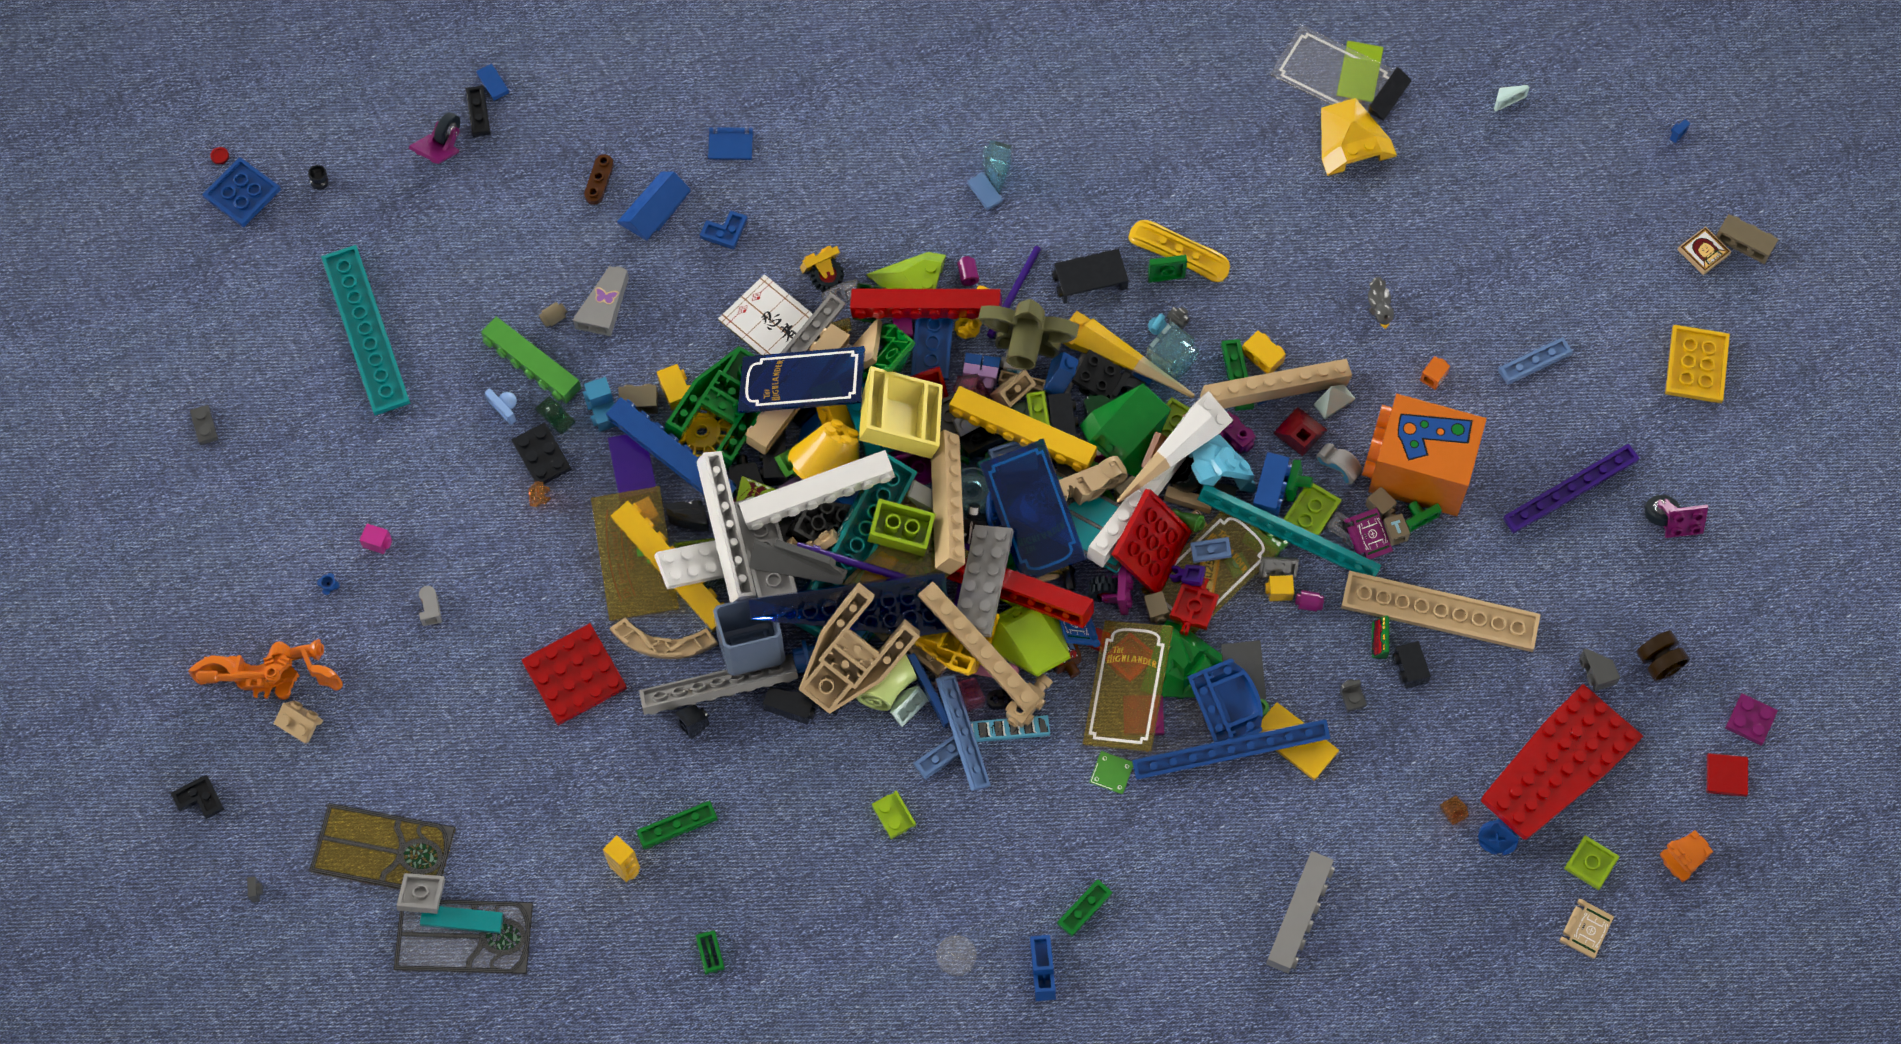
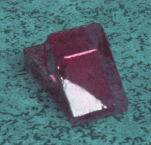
(971, 694)

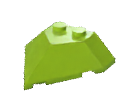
(913, 273)

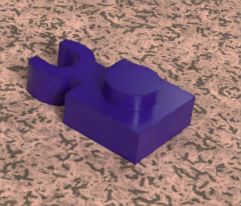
(1191, 575)

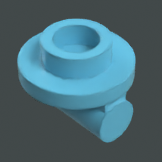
(1157, 324)

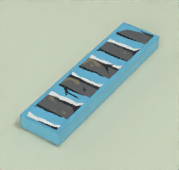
(1001, 730)

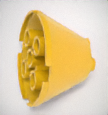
(825, 449)

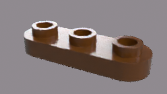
(599, 185)

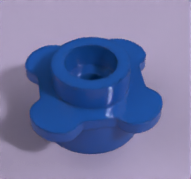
(329, 578)

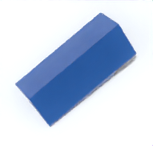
(655, 205)

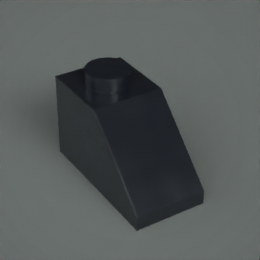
(692, 720)

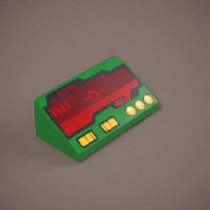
(1380, 638)

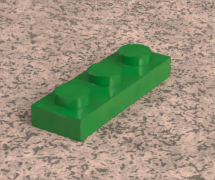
(1084, 908)

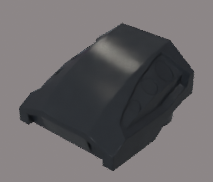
(688, 515)

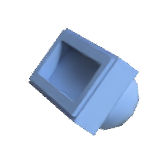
(503, 404)

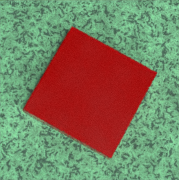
(1727, 775)

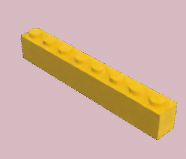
(1021, 428)
(649, 542)

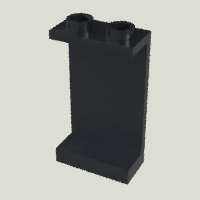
(1090, 273)

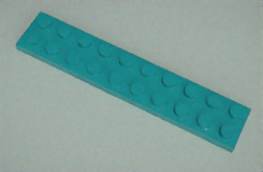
(365, 330)

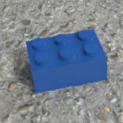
(1272, 483)

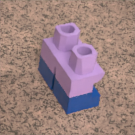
(989, 370)

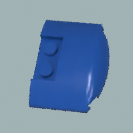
(1227, 700)

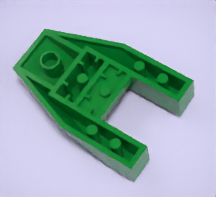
(718, 393)

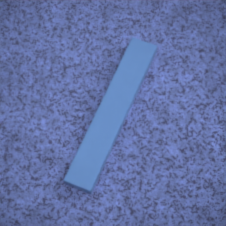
(963, 732)

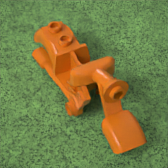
(274, 672)

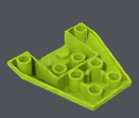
(1030, 640)

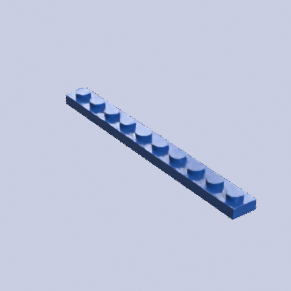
(1231, 749)

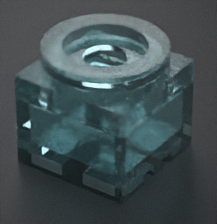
(1173, 351)

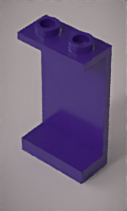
(630, 464)

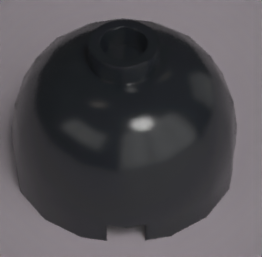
(1184, 478)

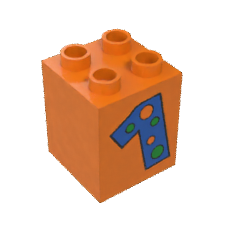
(1424, 453)

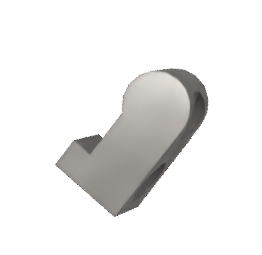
(431, 606)

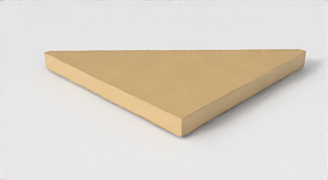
(870, 340)

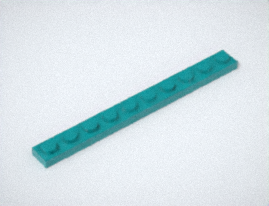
(1288, 531)

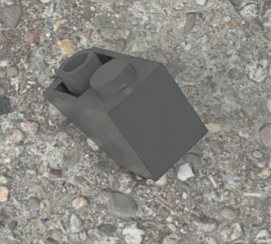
(1599, 669)

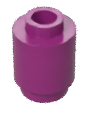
(1309, 601)

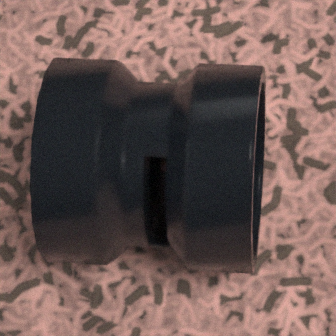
(318, 177)

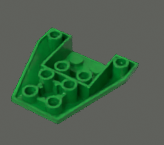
(1127, 426)

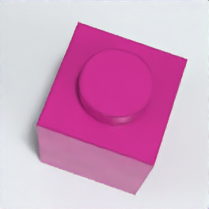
(375, 539)

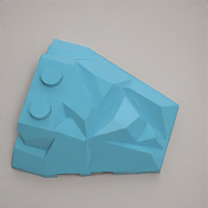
(1219, 459)

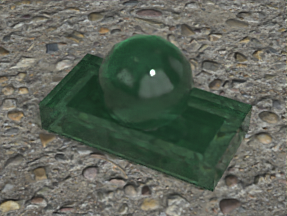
(555, 415)

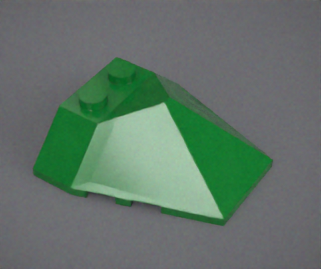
(894, 350)

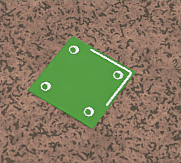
(1111, 772)

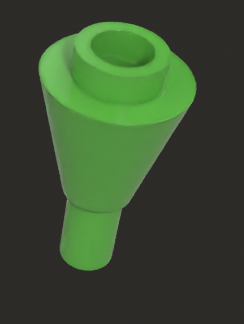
(1193, 521)

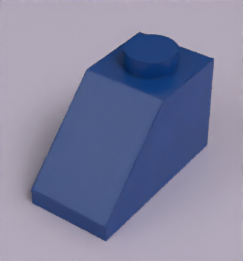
(1060, 373)

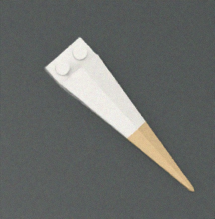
(1197, 427)

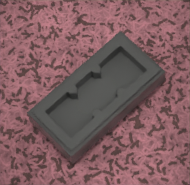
(1278, 566)

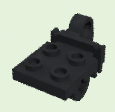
(1103, 377)

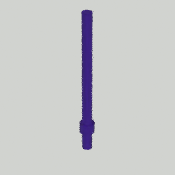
(1018, 283)
(853, 562)

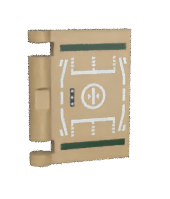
(1586, 929)

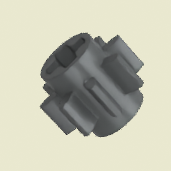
(1178, 316)

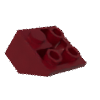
(1300, 431)

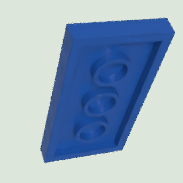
(932, 345)

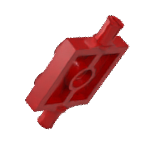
(1194, 606)

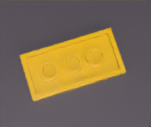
(1309, 757)

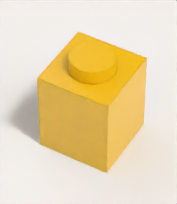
(1280, 588)

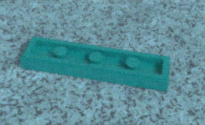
(464, 919)

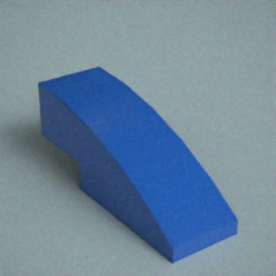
(1042, 968)

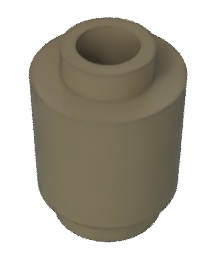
(553, 314)

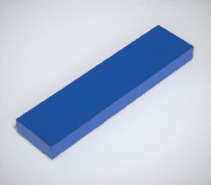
(929, 690)

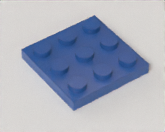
(241, 192)

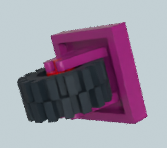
(1113, 590)

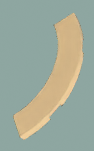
(663, 647)

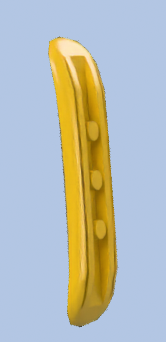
(1168, 243)

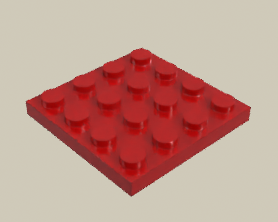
(1151, 542)
(574, 674)

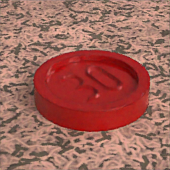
(219, 155)

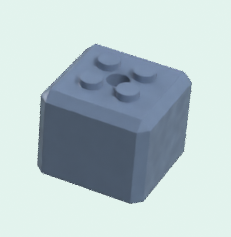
(745, 641)

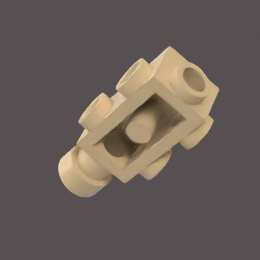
(1020, 719)

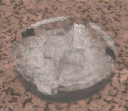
(956, 955)

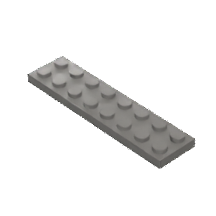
(712, 686)

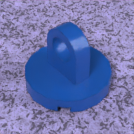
(1497, 837)

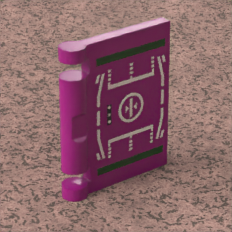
(1369, 534)

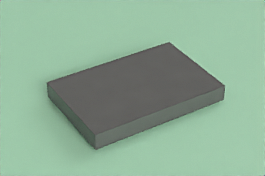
(1249, 657)

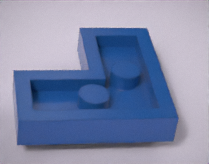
(727, 234)

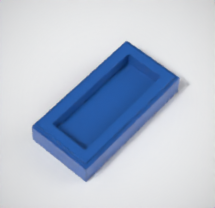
(492, 82)

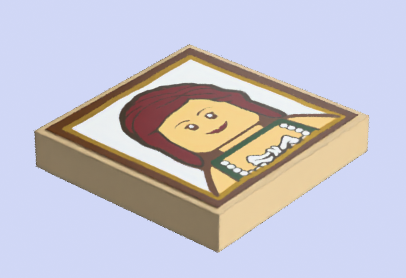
(1704, 250)

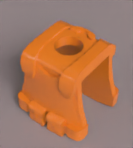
(1686, 855)

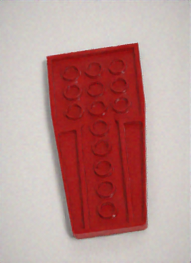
(1560, 762)

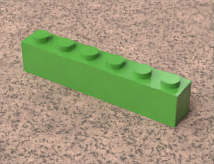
(531, 360)

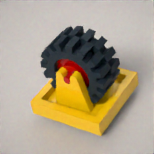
(823, 268)

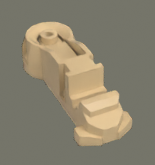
(1094, 481)

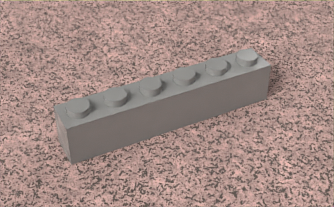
(1300, 911)

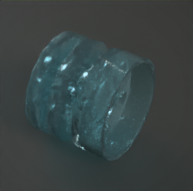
(974, 485)

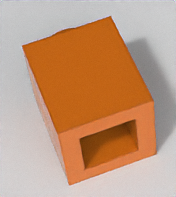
(1435, 372)

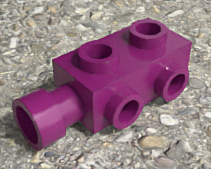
(1233, 432)

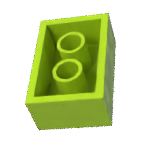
(901, 527)

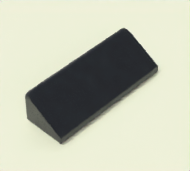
(1389, 94)

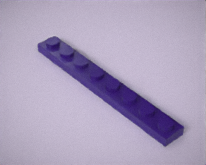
(1571, 488)

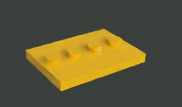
(1697, 364)

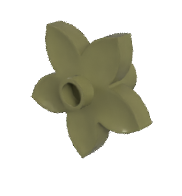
(1027, 332)

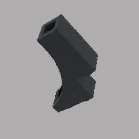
(792, 705)

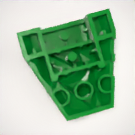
(1185, 657)

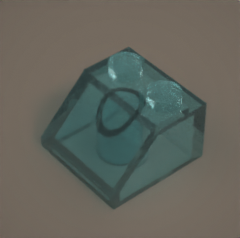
(997, 163)

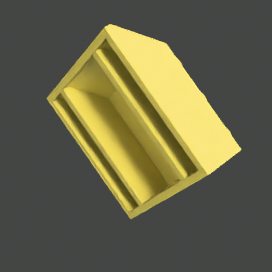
(901, 412)

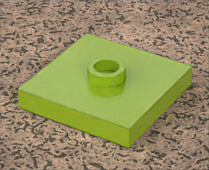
(1591, 862)

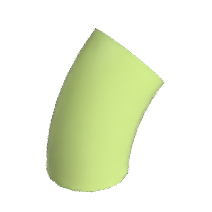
(885, 693)

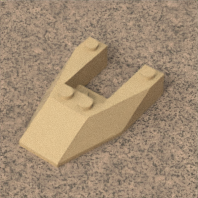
(844, 662)

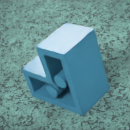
(600, 400)

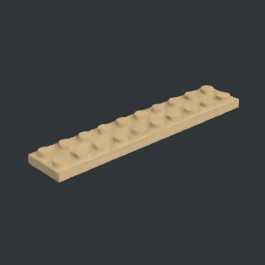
(1441, 611)

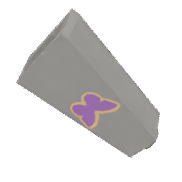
(603, 304)

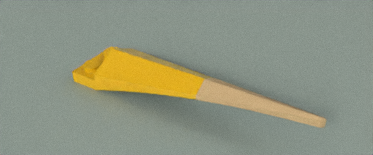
(1103, 342)

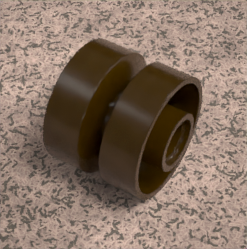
(1663, 656)

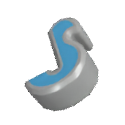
(1341, 461)

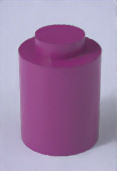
(968, 271)

